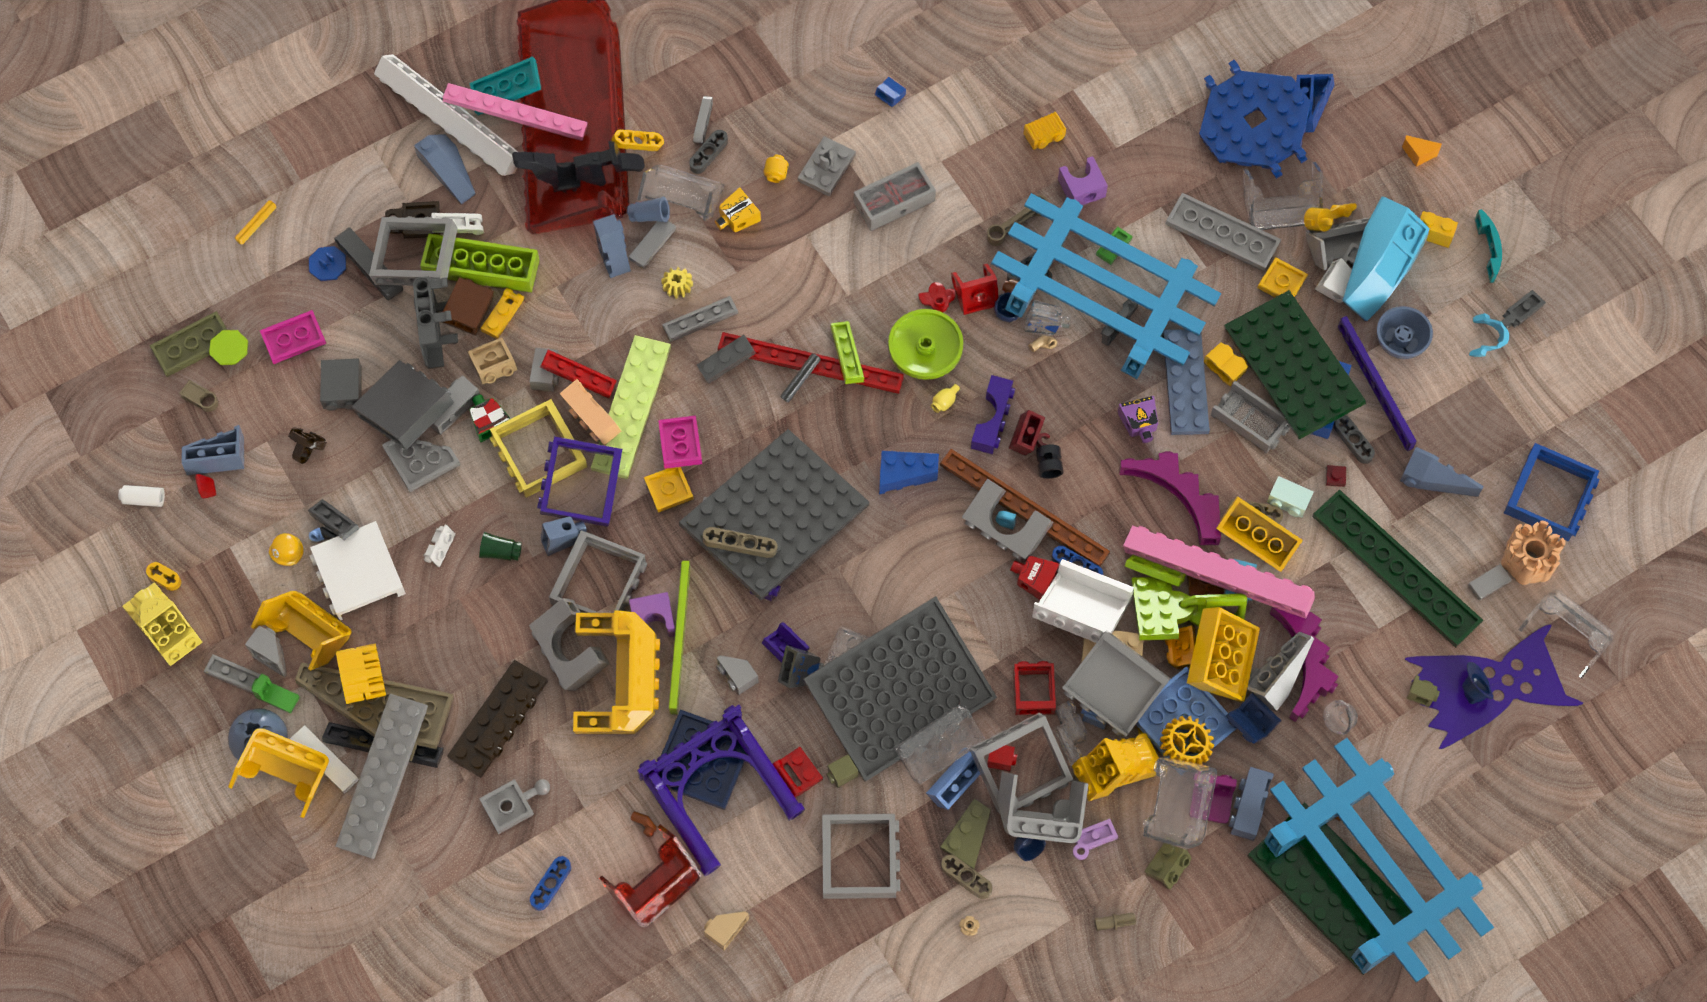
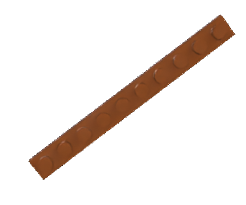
(1024, 508)

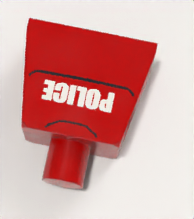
(1035, 575)

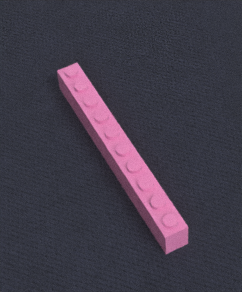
(1220, 572)

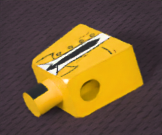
(738, 212)

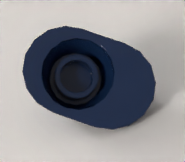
(1476, 684)

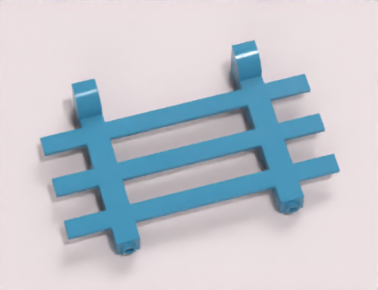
(1050, 249)
(1339, 802)

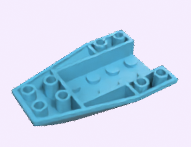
(1384, 256)

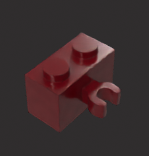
(1028, 433)

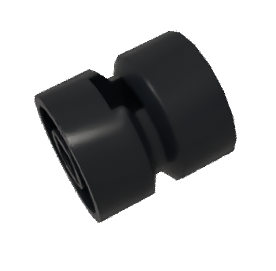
(1049, 461)

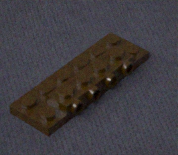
(497, 719)

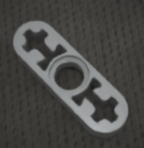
(703, 120)

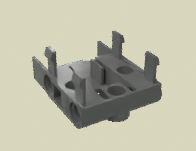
(429, 318)

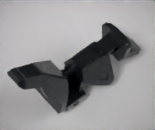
(584, 167)

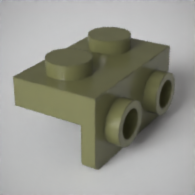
(1168, 864)

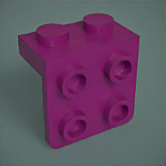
(1222, 799)

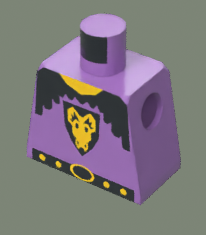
(1139, 417)

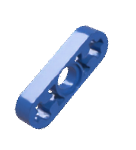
(1075, 557)
(563, 873)

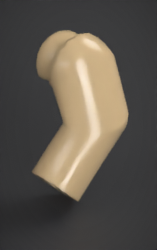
(1044, 342)

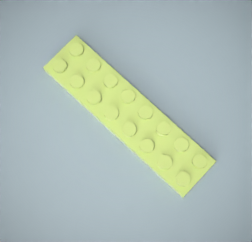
(634, 401)

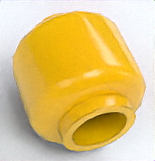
(776, 168)

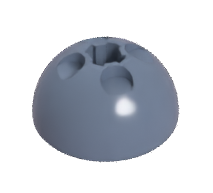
(1408, 325)
(247, 723)

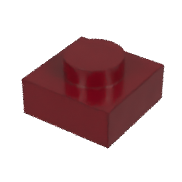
(1335, 476)

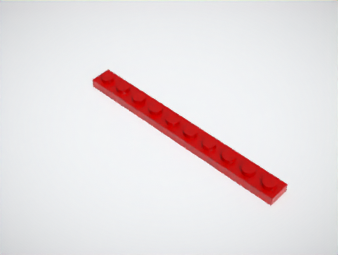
(826, 367)

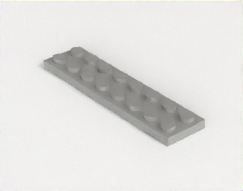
(381, 776)

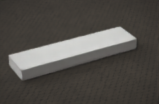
(335, 770)

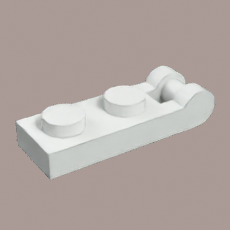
(462, 222)

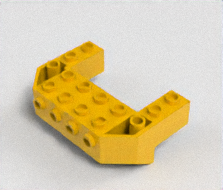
(634, 673)

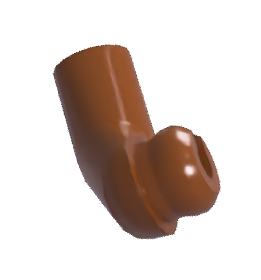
(646, 822)

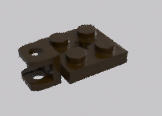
(416, 210)

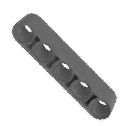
(362, 258)

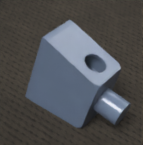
(560, 534)

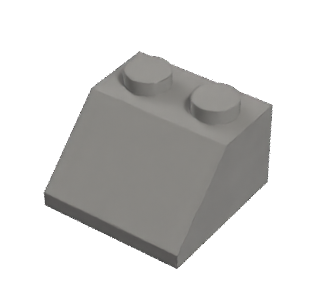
(266, 649)

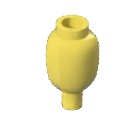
(944, 399)

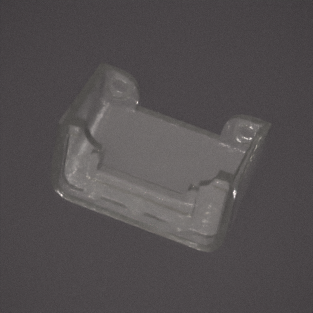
(1181, 803)

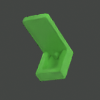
(274, 694)

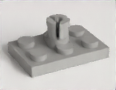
(826, 166)

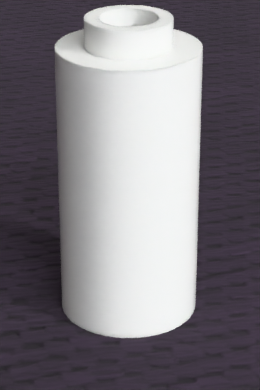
(142, 495)

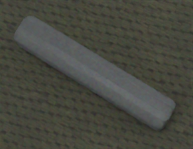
(800, 377)

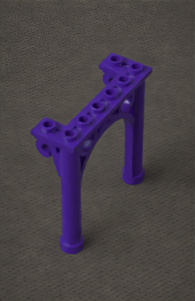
(756, 757)

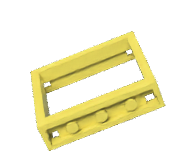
(523, 420)

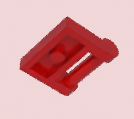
(803, 770)

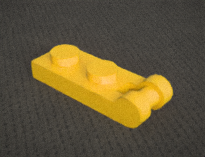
(502, 314)

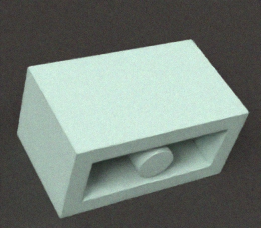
(1290, 497)

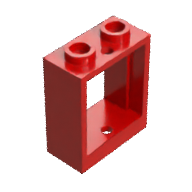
(1034, 707)

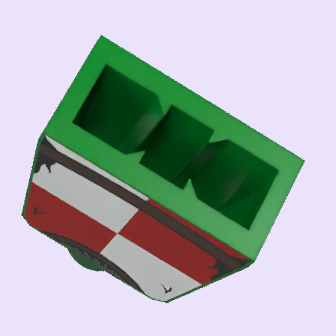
(486, 416)

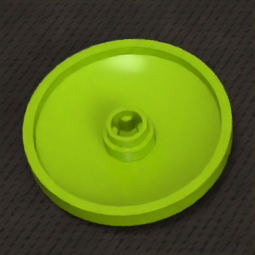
(925, 344)

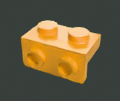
(1181, 649)

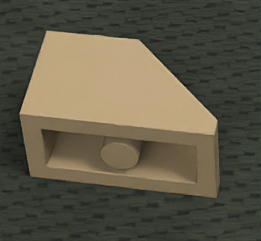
(725, 928)

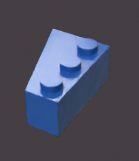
(1318, 90)
(906, 469)

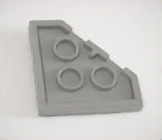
(420, 462)

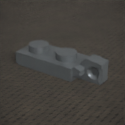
(1523, 309)
(1109, 333)

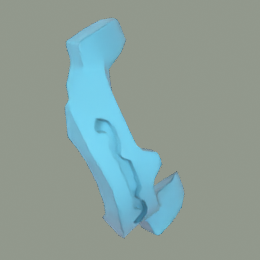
(1499, 326)

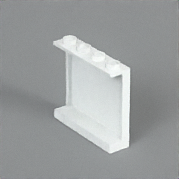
(356, 569)
(1083, 602)

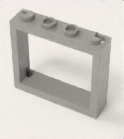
(407, 277)
(607, 546)
(1010, 735)
(860, 892)

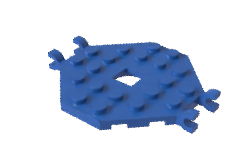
(1268, 143)

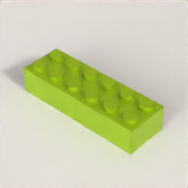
(485, 263)

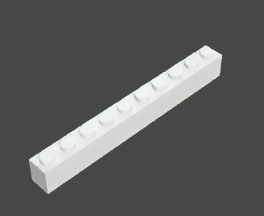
(450, 117)

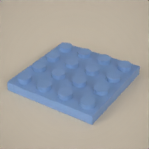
(1184, 700)

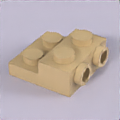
(492, 361)

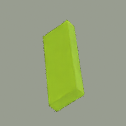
(1155, 570)

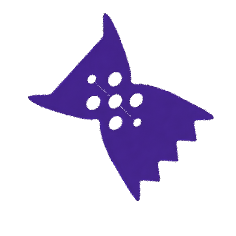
(1450, 671)

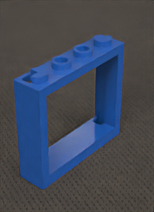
(1566, 464)

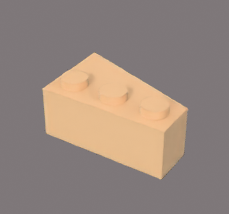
(590, 413)

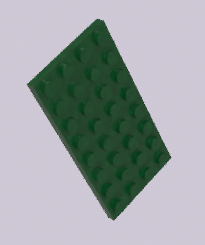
(1294, 364)
(1321, 897)

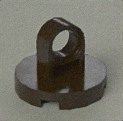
(305, 444)

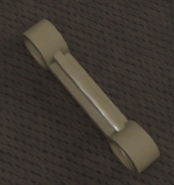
(1004, 229)

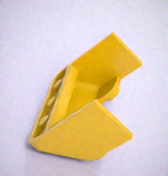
(306, 622)
(283, 760)

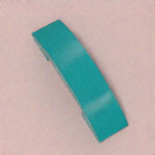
(1486, 226)

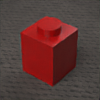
(1002, 758)

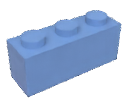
(954, 782)

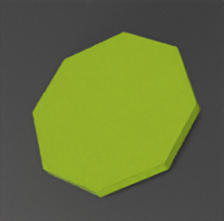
(228, 347)

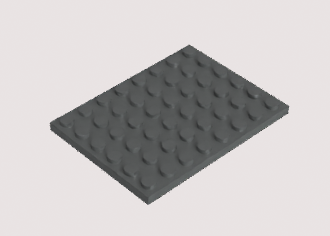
(778, 496)
(897, 685)

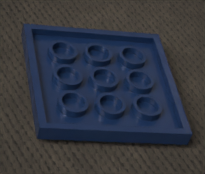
(713, 780)

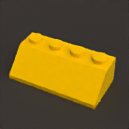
(1259, 534)

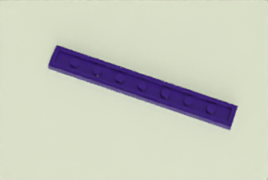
(1376, 383)

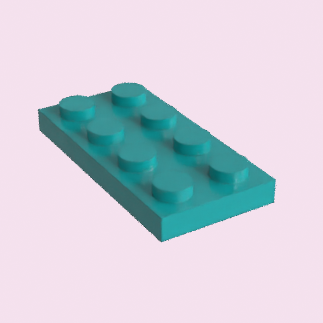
(510, 82)

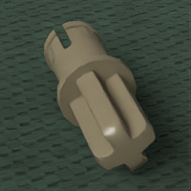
(1115, 921)

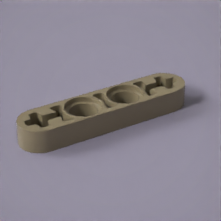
(739, 545)

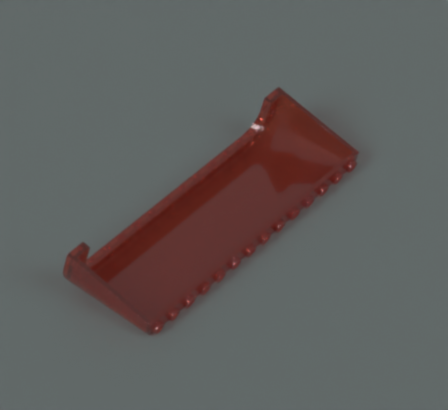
(580, 79)

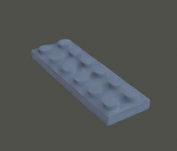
(1187, 386)

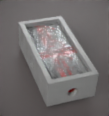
(894, 196)

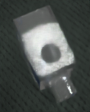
(1045, 318)

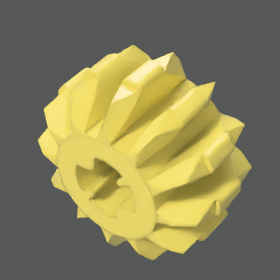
(677, 282)

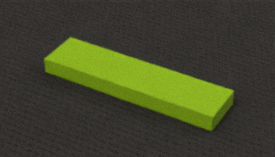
(847, 352)

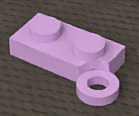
(1095, 836)

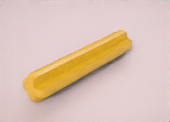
(255, 222)

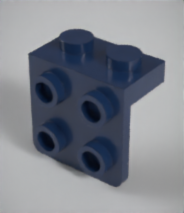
(1253, 719)

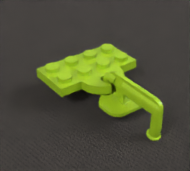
(1162, 609)

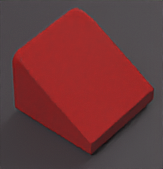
(205, 486)

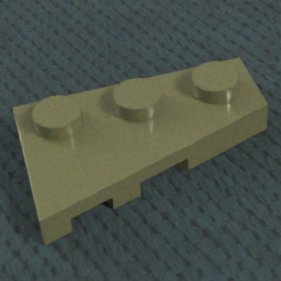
(968, 834)

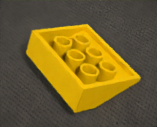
(1223, 654)

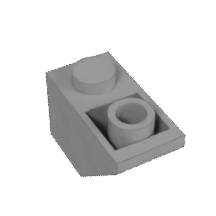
(739, 673)

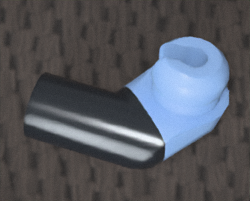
(321, 534)

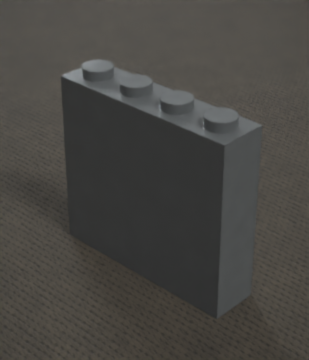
(403, 404)

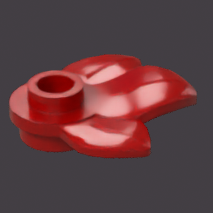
(937, 297)

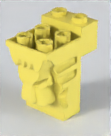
(162, 623)

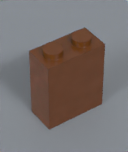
(468, 305)

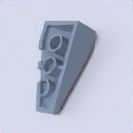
(444, 161)
(1429, 474)

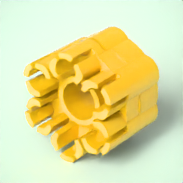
(360, 673)

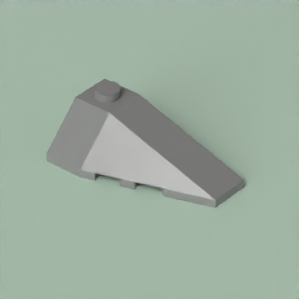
(1276, 678)

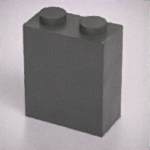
(340, 383)

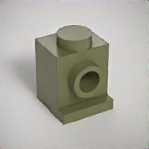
(1423, 692)

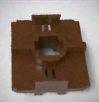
(1199, 587)

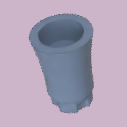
(649, 210)

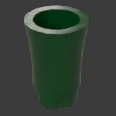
(499, 547)

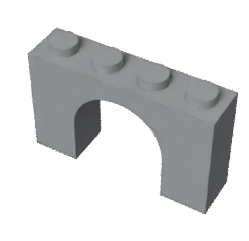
(980, 515)
(548, 633)

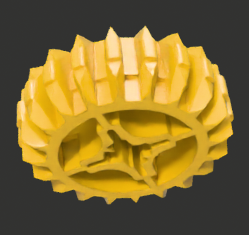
(1201, 747)

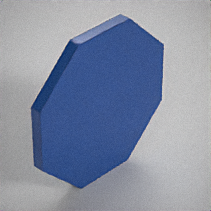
(327, 263)

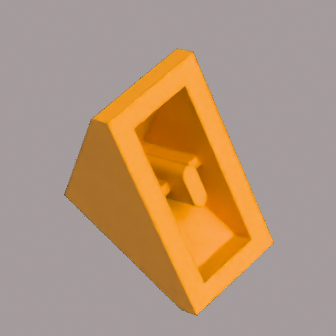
(1420, 149)

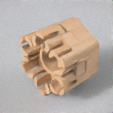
(1542, 544)

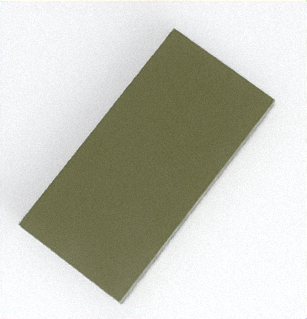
(187, 344)

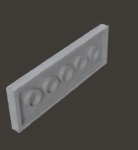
(1223, 231)

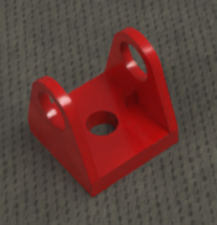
(967, 291)

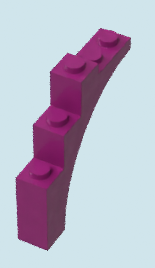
(1185, 486)
(1316, 677)

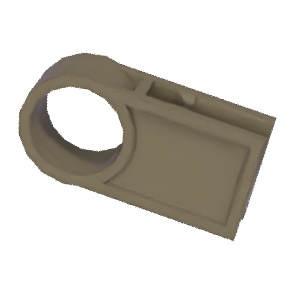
(196, 394)

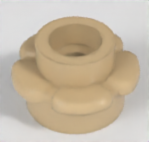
(974, 926)

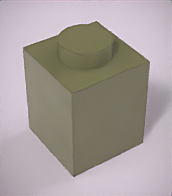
(842, 771)

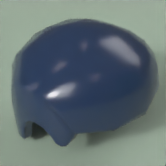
(999, 309)
(1028, 848)

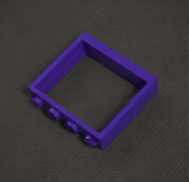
(553, 446)

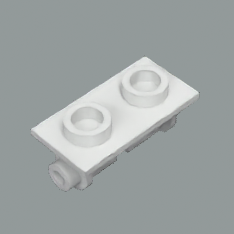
(442, 538)

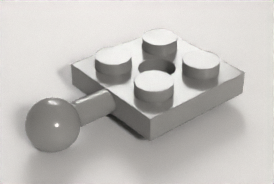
(520, 808)

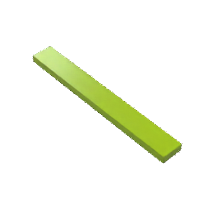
(679, 637)

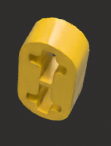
(166, 573)

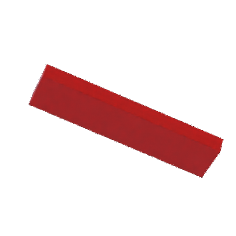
(572, 370)

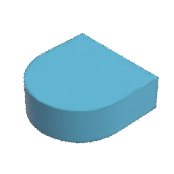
(1006, 519)

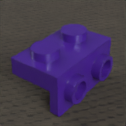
(783, 637)

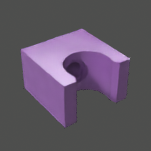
(1084, 189)
(655, 608)

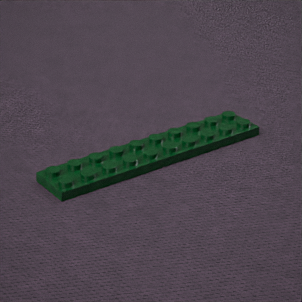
(1397, 568)

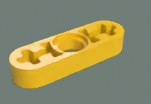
(644, 136)

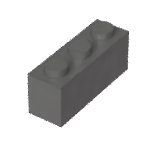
(726, 359)

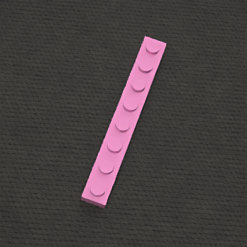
(515, 111)

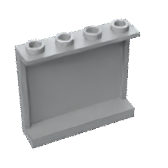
(1115, 684)

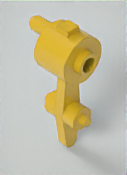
(1322, 218)

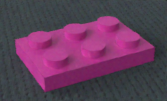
(293, 337)
(680, 442)

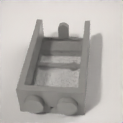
(1251, 417)

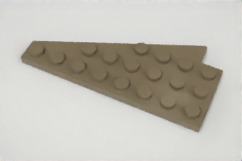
(327, 686)

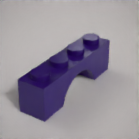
(986, 434)

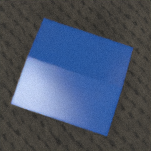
(890, 92)

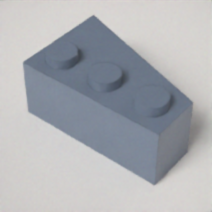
(612, 245)
(216, 454)
(1250, 803)

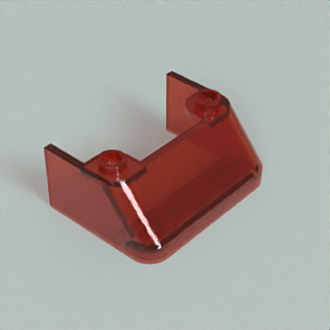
(661, 886)

